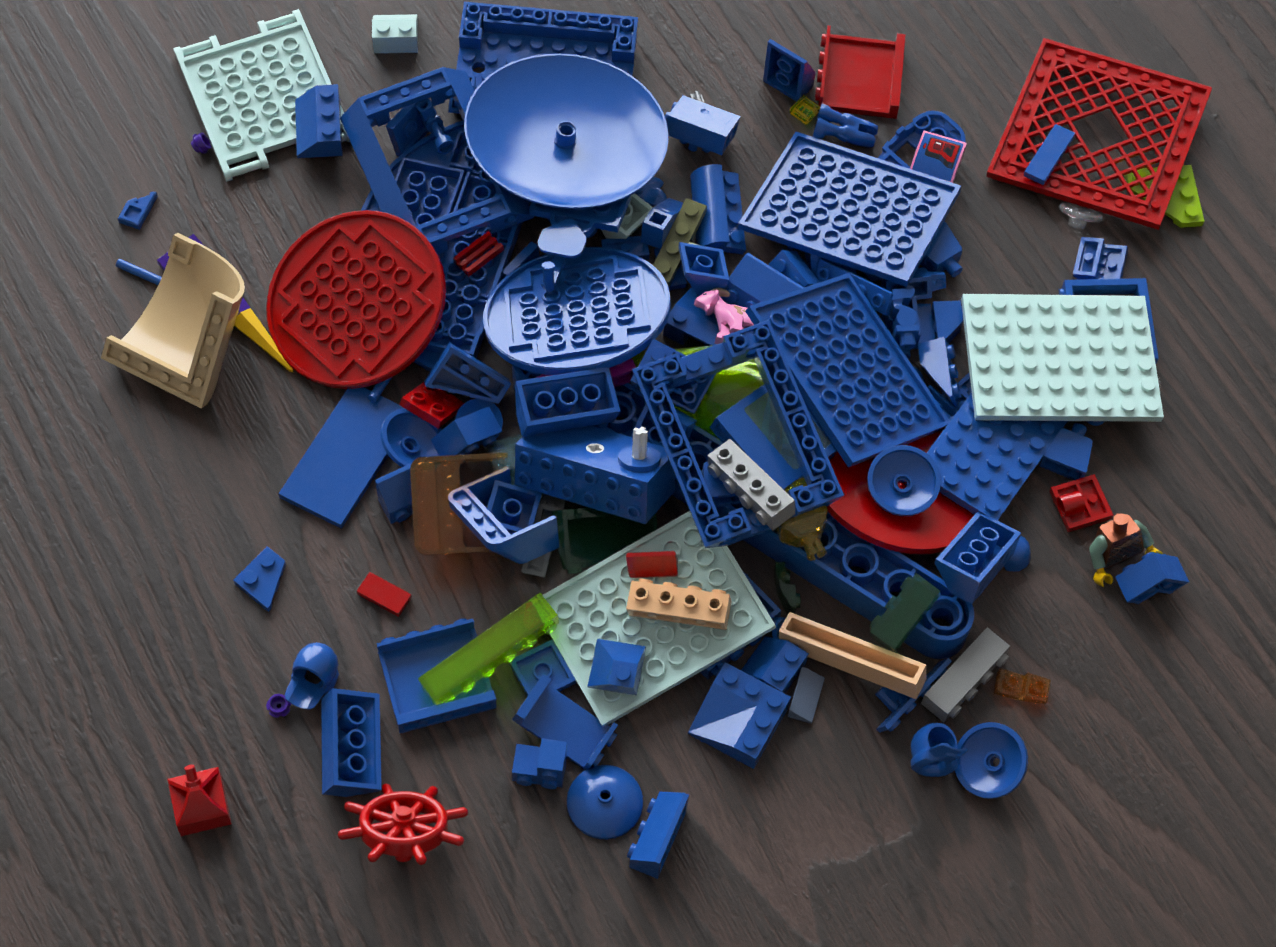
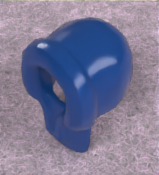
(322, 662)
(935, 751)

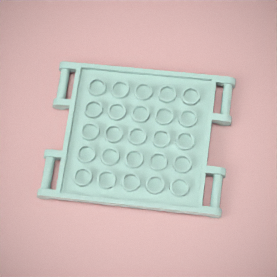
(251, 88)

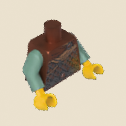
(1118, 542)

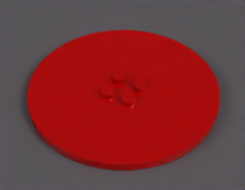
(356, 299)
(915, 534)

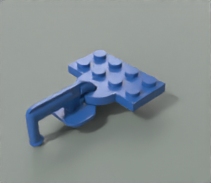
(569, 232)

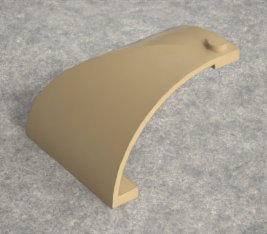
(185, 326)

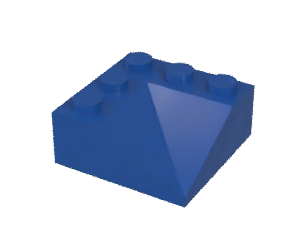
(739, 715)

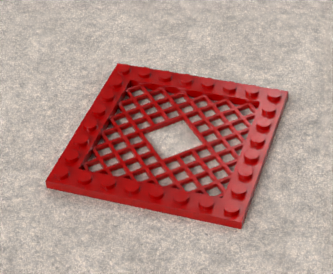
(1057, 56)

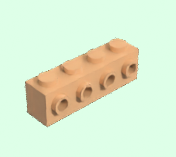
(679, 604)

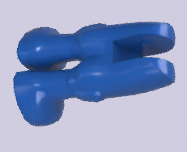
(851, 128)

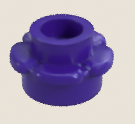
(201, 143)
(272, 706)

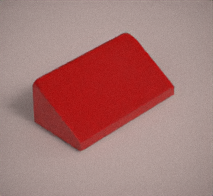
(652, 564)

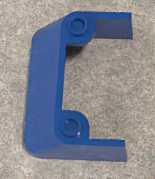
(471, 505)

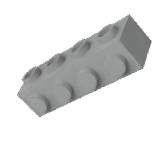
(751, 484)
(965, 675)

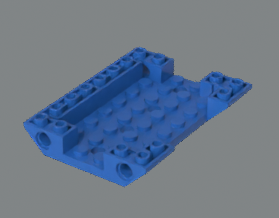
(503, 33)

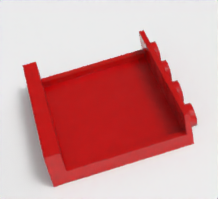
(861, 74)

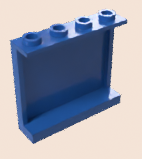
(413, 656)

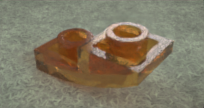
(1022, 687)

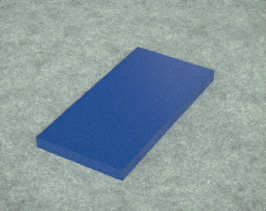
(341, 458)

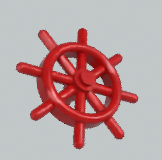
(403, 824)

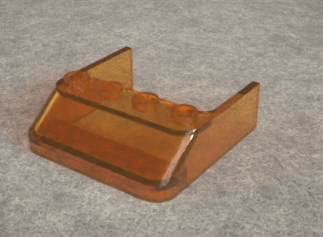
(434, 522)

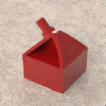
(199, 800)

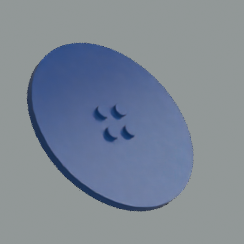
(595, 318)

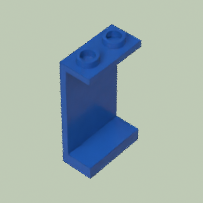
(558, 718)

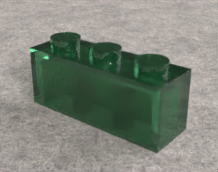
(904, 612)

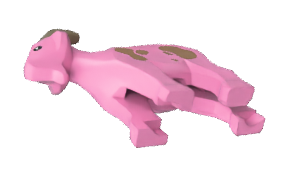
(729, 317)

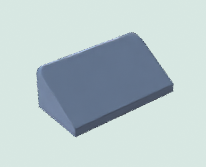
(806, 695)

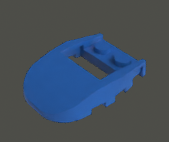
(930, 121)

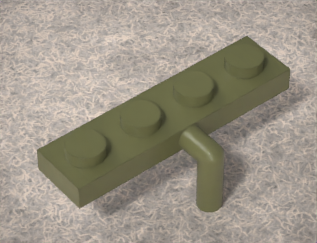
(682, 231)

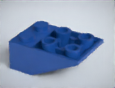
(685, 396)

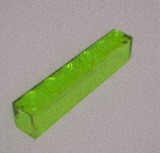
(489, 650)

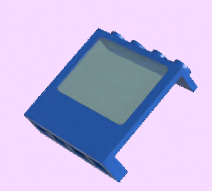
(759, 433)

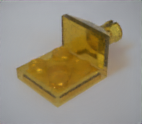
(805, 528)

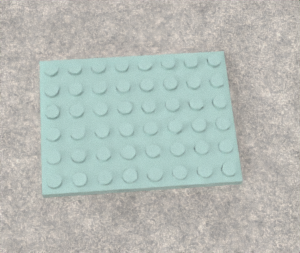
(1061, 358)
(596, 604)

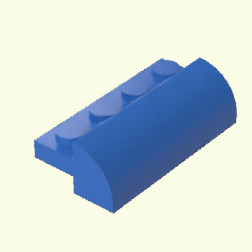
(724, 210)

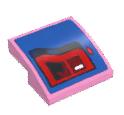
(938, 156)

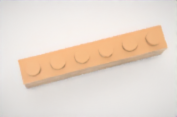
(855, 655)

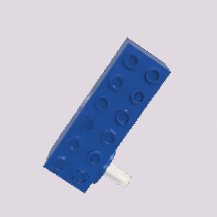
(597, 470)

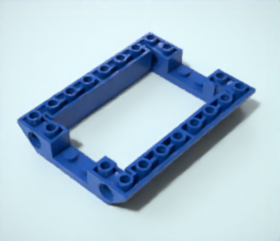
(374, 110)
(750, 343)

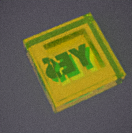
(804, 110)

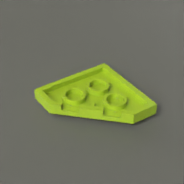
(1184, 203)

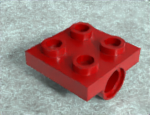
(431, 404)
(1081, 503)

